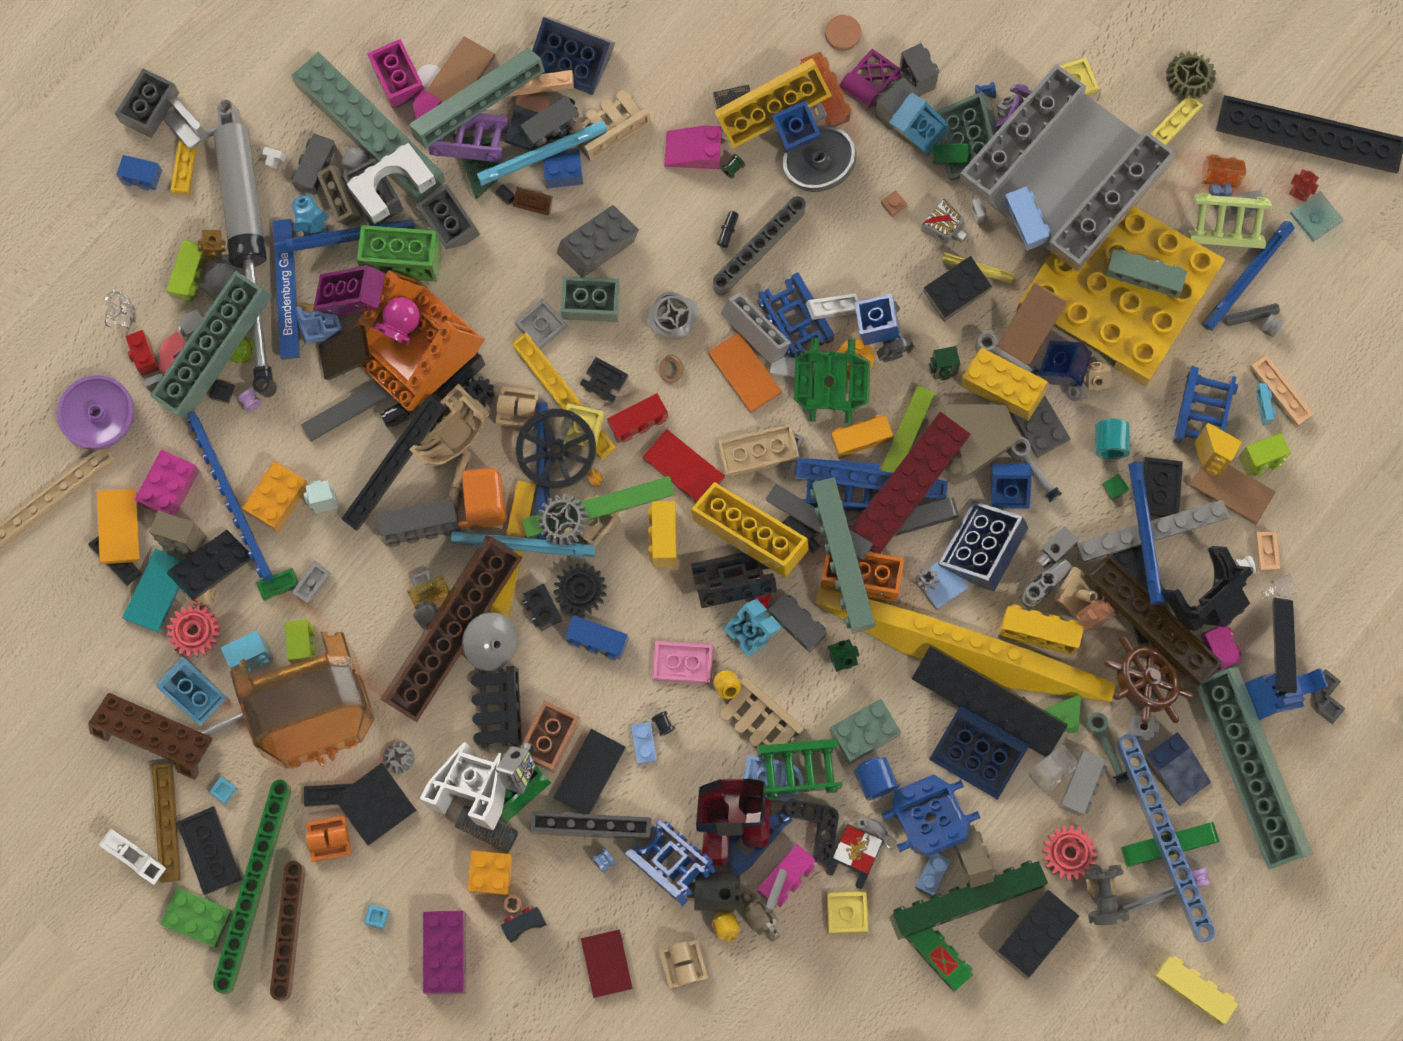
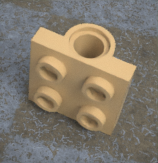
(516, 407)
(683, 964)

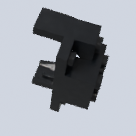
(1221, 602)

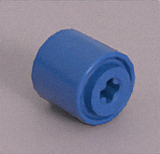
(876, 778)

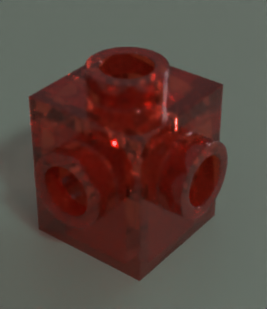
(1304, 185)

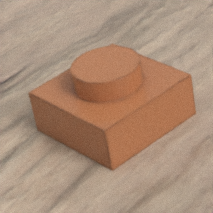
(893, 203)

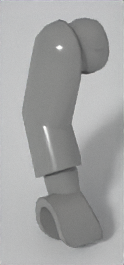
(874, 826)

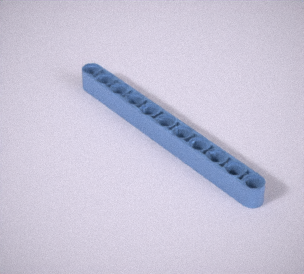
(1165, 847)

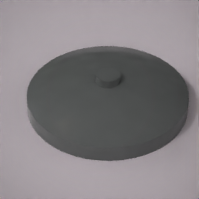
(822, 162)

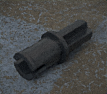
(728, 229)

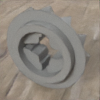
(406, 761)

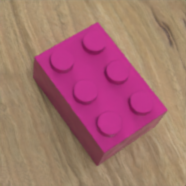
(395, 73)
(167, 484)
(797, 864)

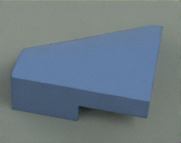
(317, 326)

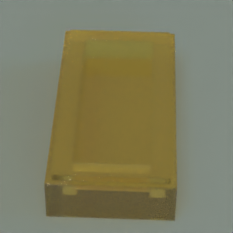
(429, 591)

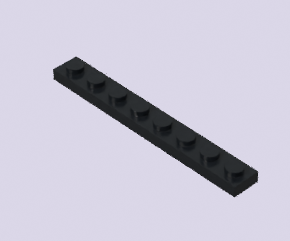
(393, 463)

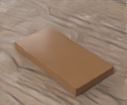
(461, 69)
(1032, 324)
(1237, 490)

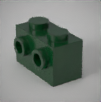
(944, 363)

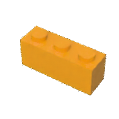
(861, 436)

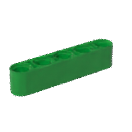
(1188, 839)

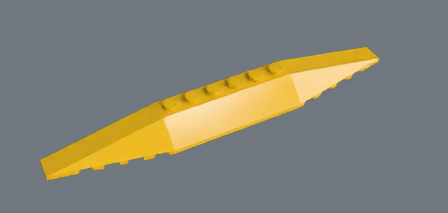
(998, 660)

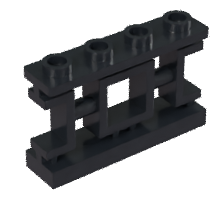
(729, 567)

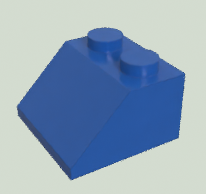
(796, 126)
(563, 169)
(877, 319)
(1010, 485)

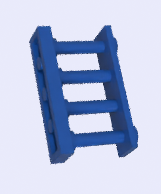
(1190, 396)
(847, 504)

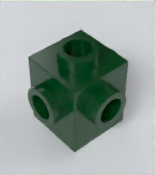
(843, 655)

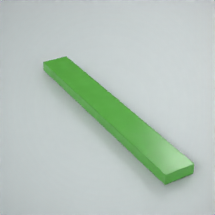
(609, 503)

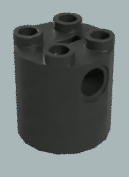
(707, 892)

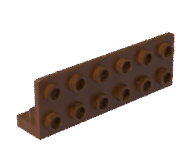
(150, 732)

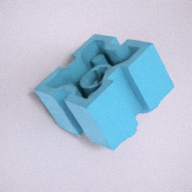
(752, 627)

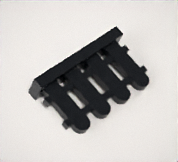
(504, 716)

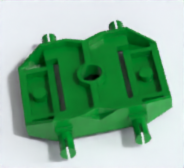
(810, 382)

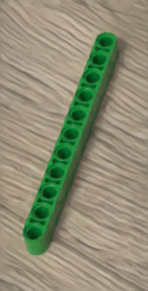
(254, 896)

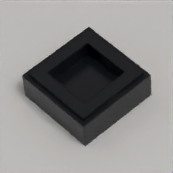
(222, 391)

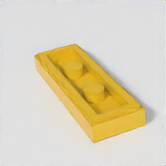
(183, 169)

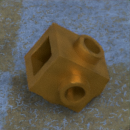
(211, 244)

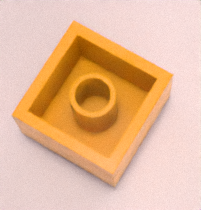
(490, 873)

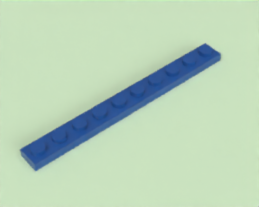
(232, 504)

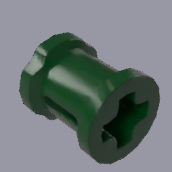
(733, 166)

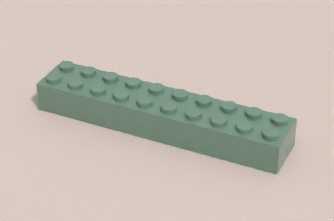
(359, 118)
(1253, 768)

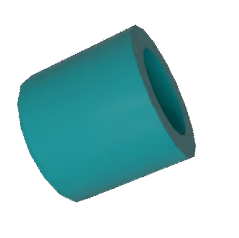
(1112, 439)

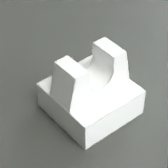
(273, 157)

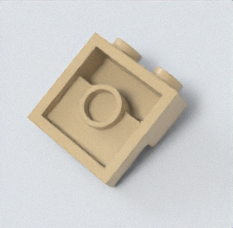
(599, 527)

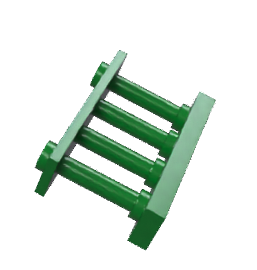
(787, 751)

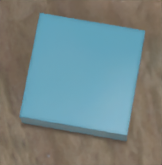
(223, 790)
(376, 916)

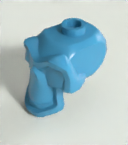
(308, 216)

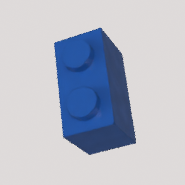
(139, 173)

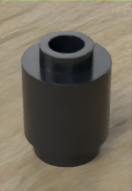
(395, 415)

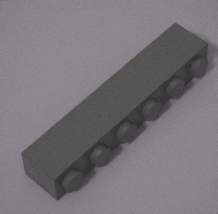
(591, 825)

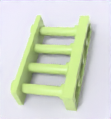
(1236, 238)

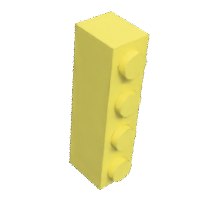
(1196, 990)

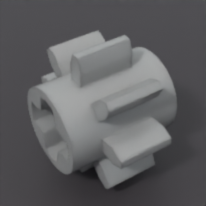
(932, 576)

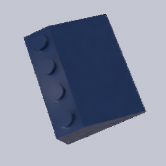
(571, 48)
(984, 545)
(979, 752)

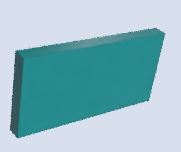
(154, 593)

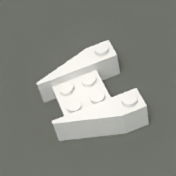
(471, 779)

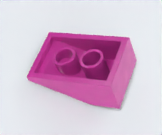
(694, 147)

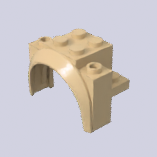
(453, 430)

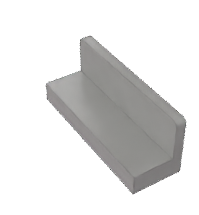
(185, 125)

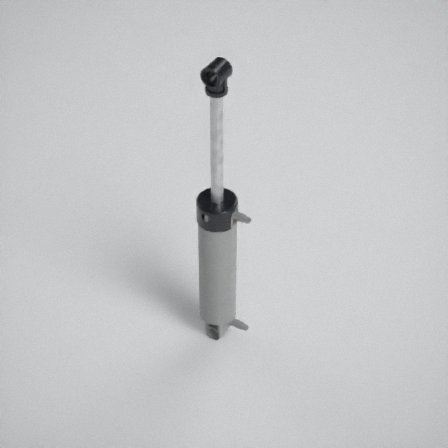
(242, 219)

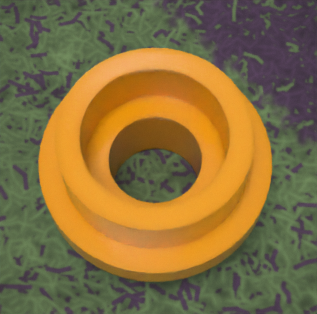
(595, 477)

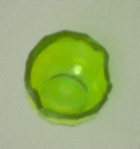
(243, 352)

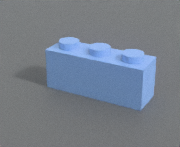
(1027, 218)

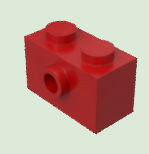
(141, 353)

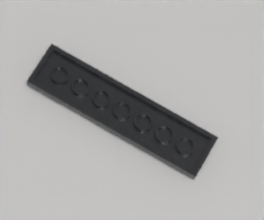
(989, 700)

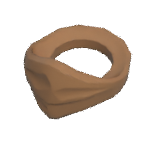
(671, 358)

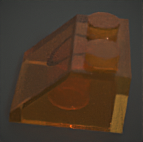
(1223, 170)

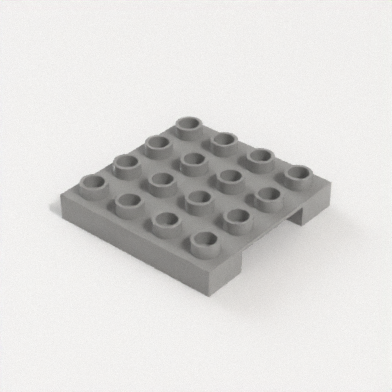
(1076, 162)

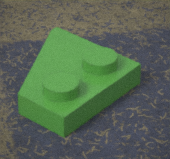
(1068, 712)

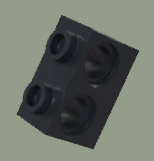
(545, 606)

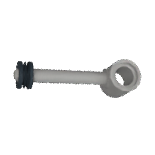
(991, 339)
(1052, 493)

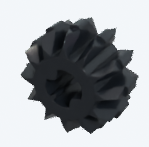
(480, 385)

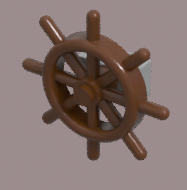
(1142, 683)

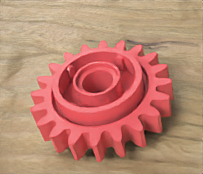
(185, 622)
(1080, 846)

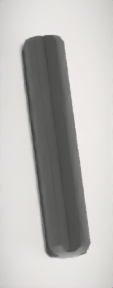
(1252, 314)

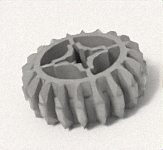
(560, 528)

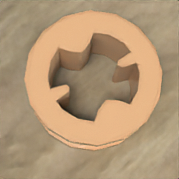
(518, 905)

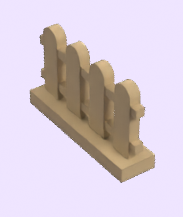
(619, 129)
(757, 708)

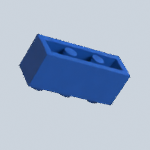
(596, 638)

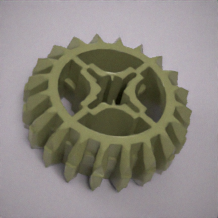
(1202, 83)

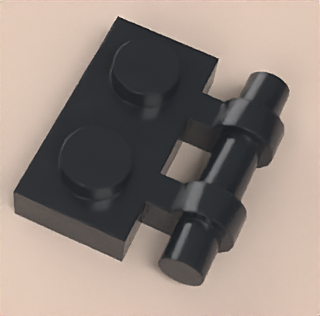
(606, 374)

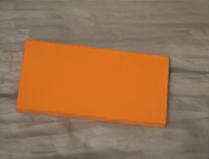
(744, 372)

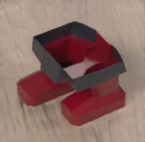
(729, 810)

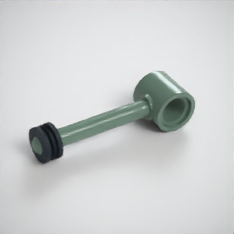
(1121, 777)

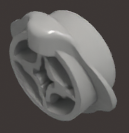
(668, 299)

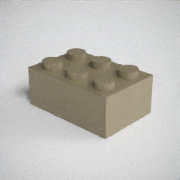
(177, 534)

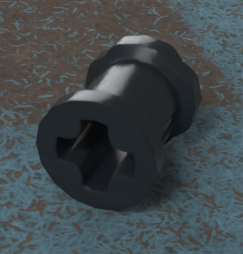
(663, 723)

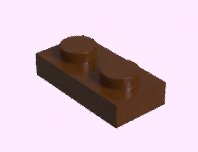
(533, 201)

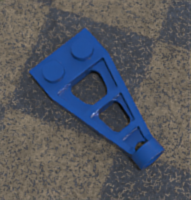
(738, 861)

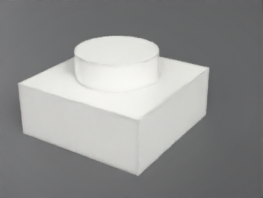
(978, 210)

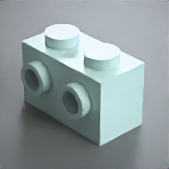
(320, 496)

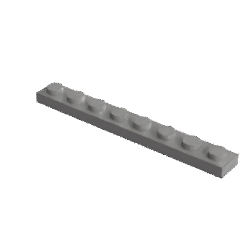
(1161, 529)

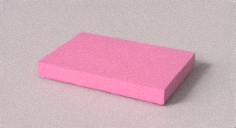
(682, 662)

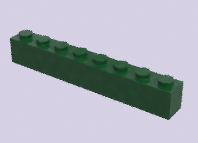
(967, 900)

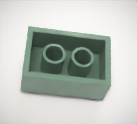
(590, 299)
(865, 731)

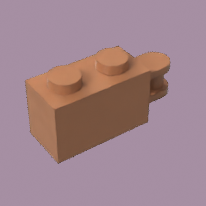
(1096, 614)

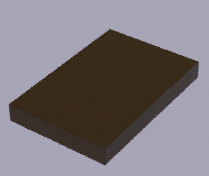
(344, 352)

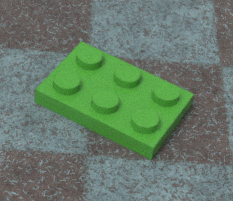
(196, 917)

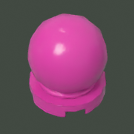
(399, 319)

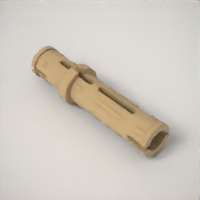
(456, 486)

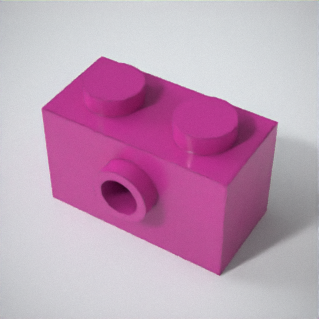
(1221, 643)

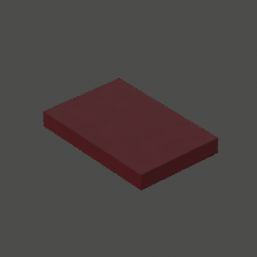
(606, 963)

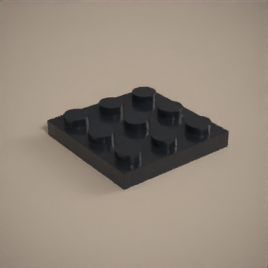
(375, 804)

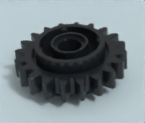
(585, 600)

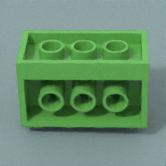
(400, 250)

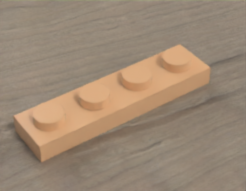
(546, 83)
(1282, 390)

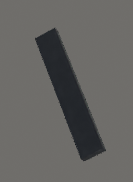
(1284, 645)

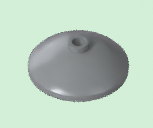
(482, 634)

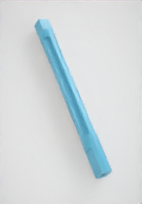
(542, 153)
(526, 544)

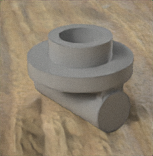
(1076, 393)

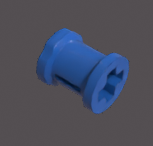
(988, 90)

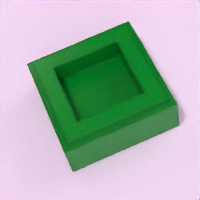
(1115, 486)

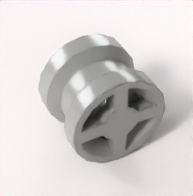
(1272, 325)

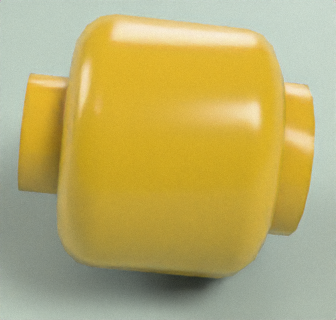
(727, 684)
(725, 926)

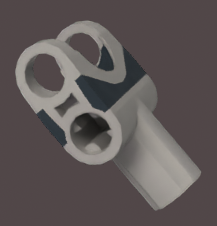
(1052, 576)

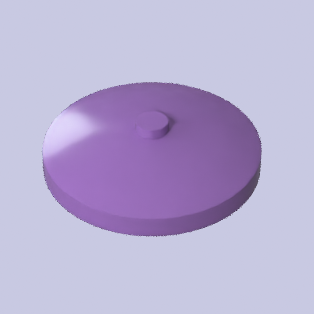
(95, 412)

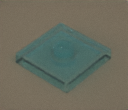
(1316, 216)

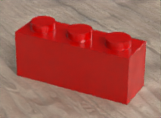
(638, 418)

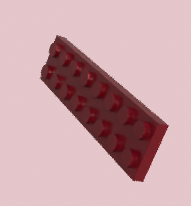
(910, 482)

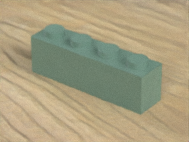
(1146, 273)

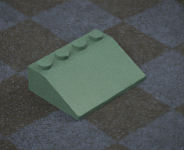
(970, 123)

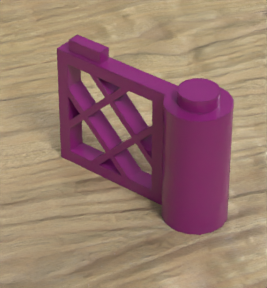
(862, 87)

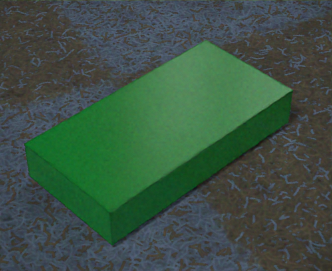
(952, 154)
(282, 583)

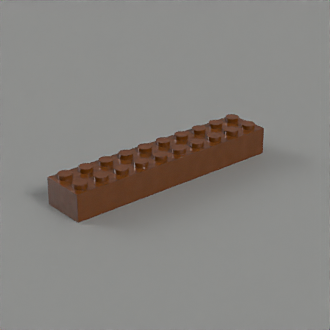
(442, 639)

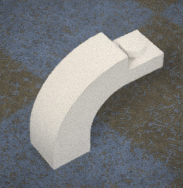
(133, 856)

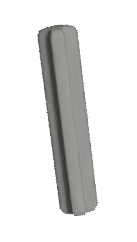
(1149, 899)

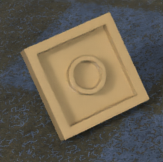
(1075, 592)

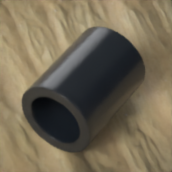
(505, 194)

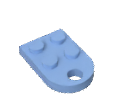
(756, 769)

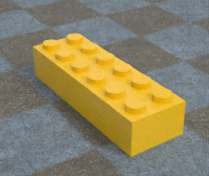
(753, 112)
(750, 529)

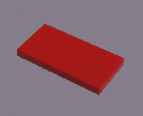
(683, 465)

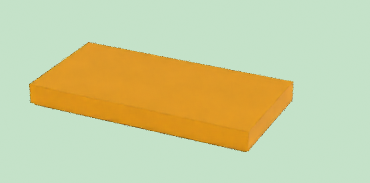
(118, 526)

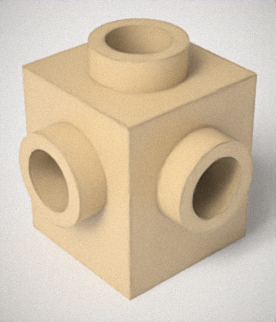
(1098, 376)

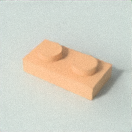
(1267, 551)

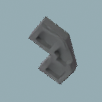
(1326, 705)

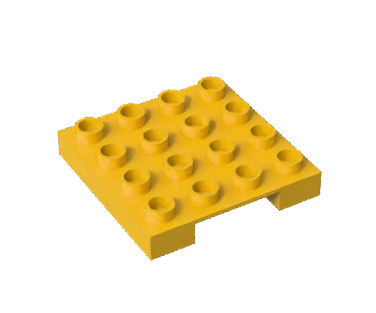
(1122, 318)

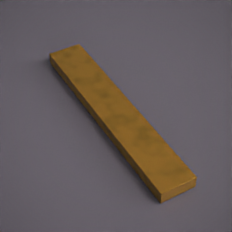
(166, 821)

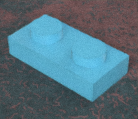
(1264, 396)

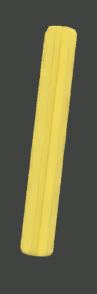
(988, 271)

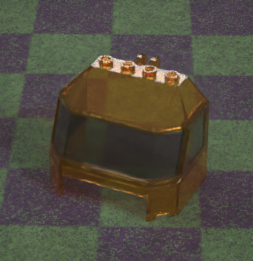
(307, 706)

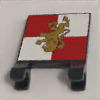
(856, 851)

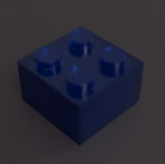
(1065, 363)

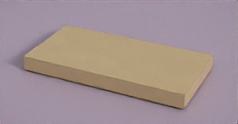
(758, 450)

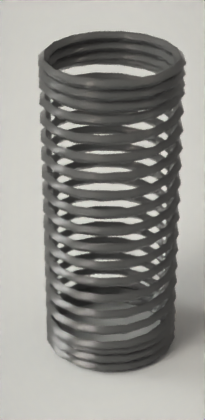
(502, 833)

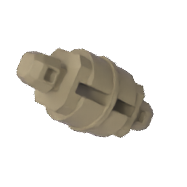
(759, 918)

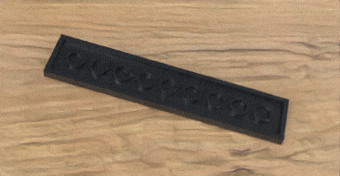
(1310, 134)

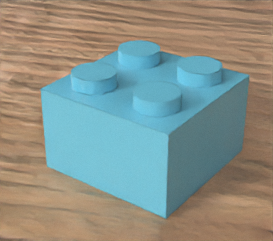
(251, 648)

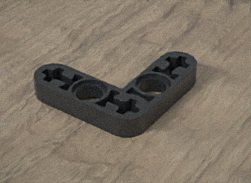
(820, 819)

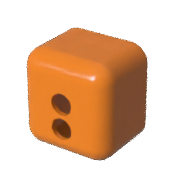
(483, 498)

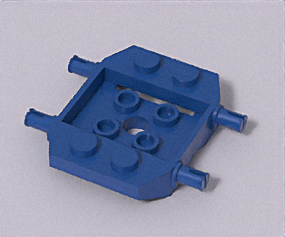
(950, 823)

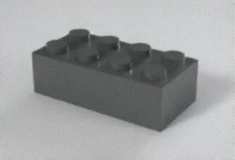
(597, 241)
(418, 523)

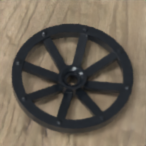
(554, 443)

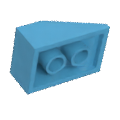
(919, 123)
(191, 690)

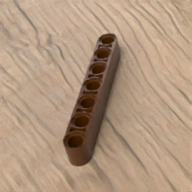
(291, 940)

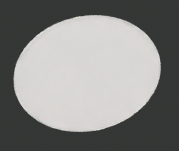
(427, 74)

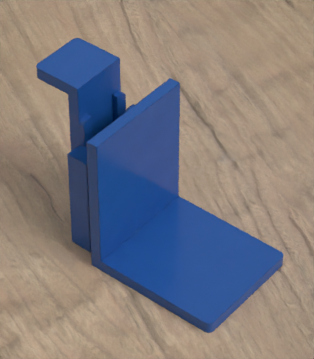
(1269, 701)

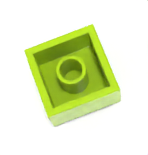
(1264, 455)

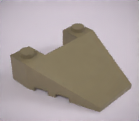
(990, 436)

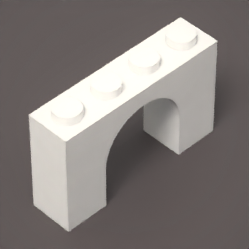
(402, 161)

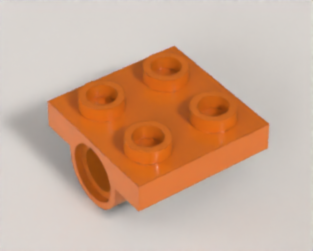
(328, 838)

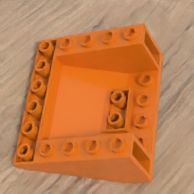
(436, 346)

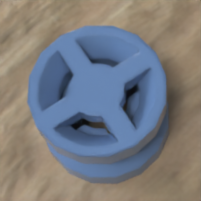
(604, 860)

